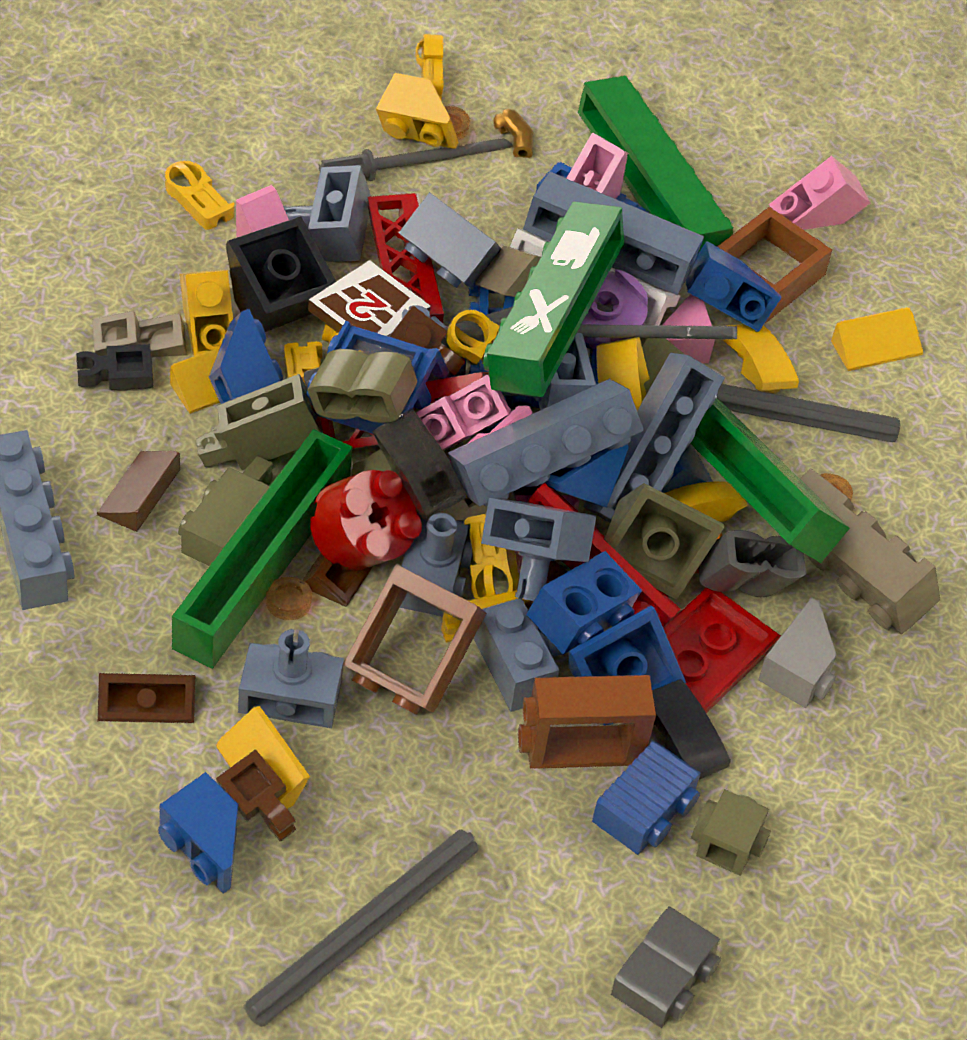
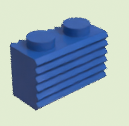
(646, 798)

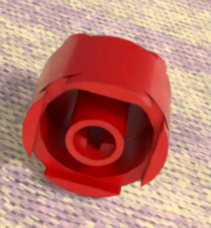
(365, 520)

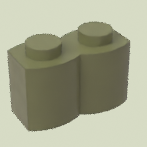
(362, 385)

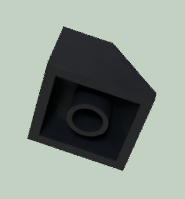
(277, 272)

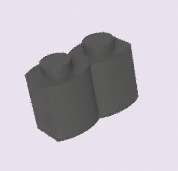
(751, 564)
(665, 968)

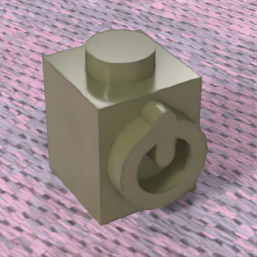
(731, 831)

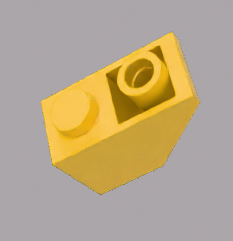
(415, 112)
(206, 308)

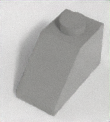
(802, 658)

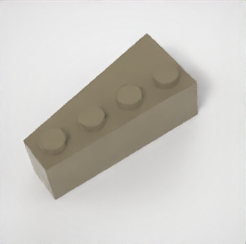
(874, 567)

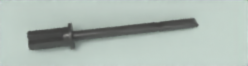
(370, 164)
(658, 331)

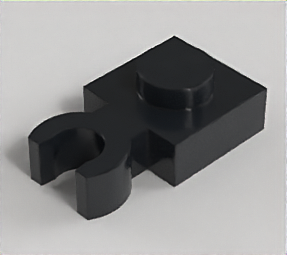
(123, 367)

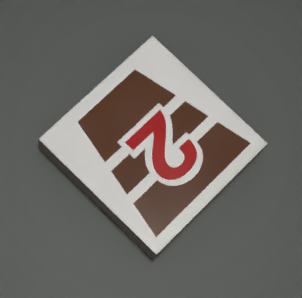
(366, 300)

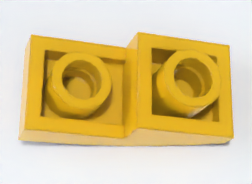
(763, 359)
(624, 364)
(713, 499)

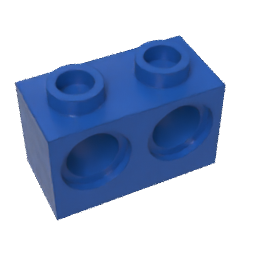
(584, 602)

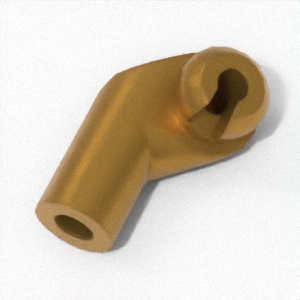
(512, 121)

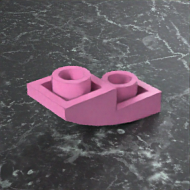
(464, 413)

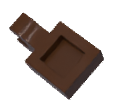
(424, 332)
(257, 791)

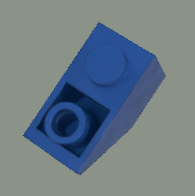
(731, 287)
(243, 360)
(204, 827)

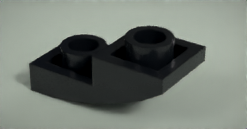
(688, 729)

